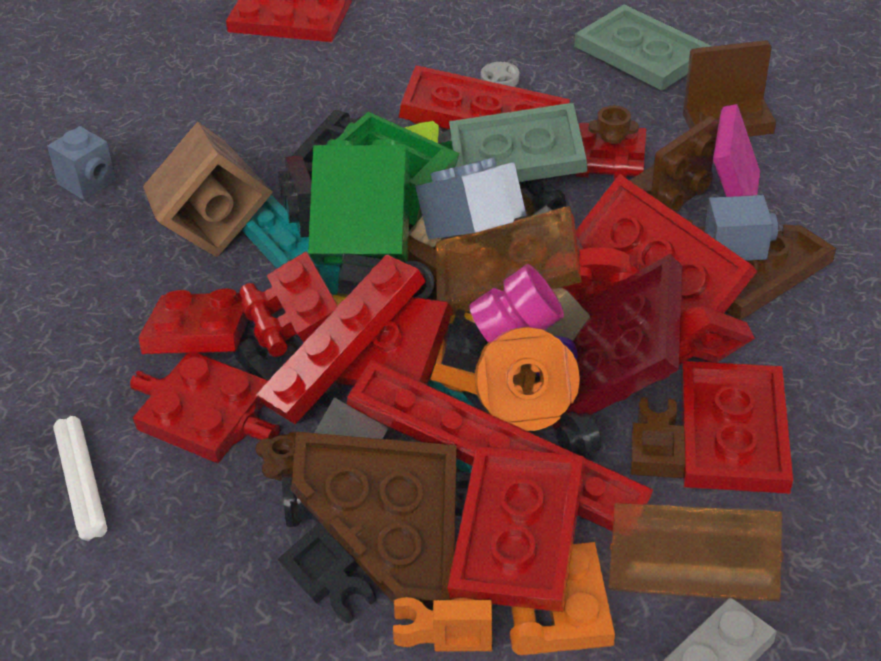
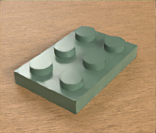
(639, 46)
(537, 140)

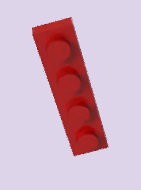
(340, 338)

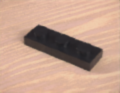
(296, 193)

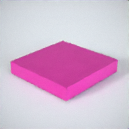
(735, 155)

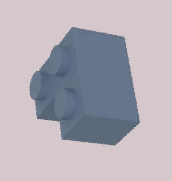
(470, 198)

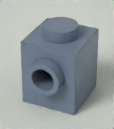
(81, 162)
(742, 225)

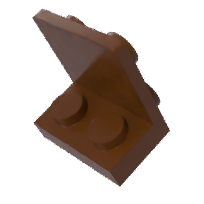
(729, 77)
(682, 166)

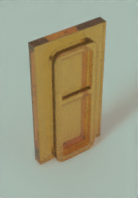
(696, 552)

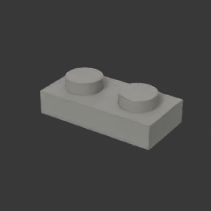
(727, 635)

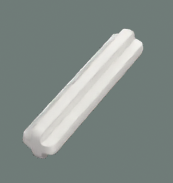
(80, 478)

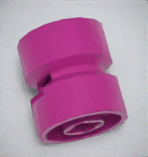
(523, 303)

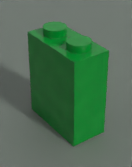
(359, 201)

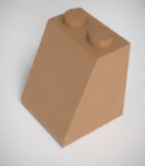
(205, 191)

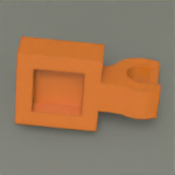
(451, 625)

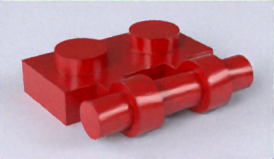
(613, 159)
(301, 293)

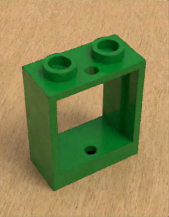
(424, 153)

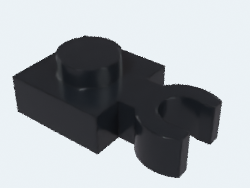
(462, 343)
(323, 568)

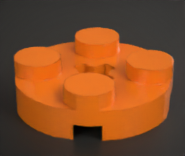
(545, 355)

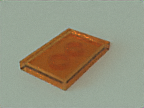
(481, 260)

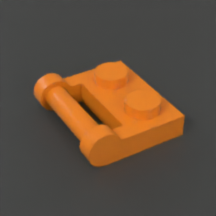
(585, 614)

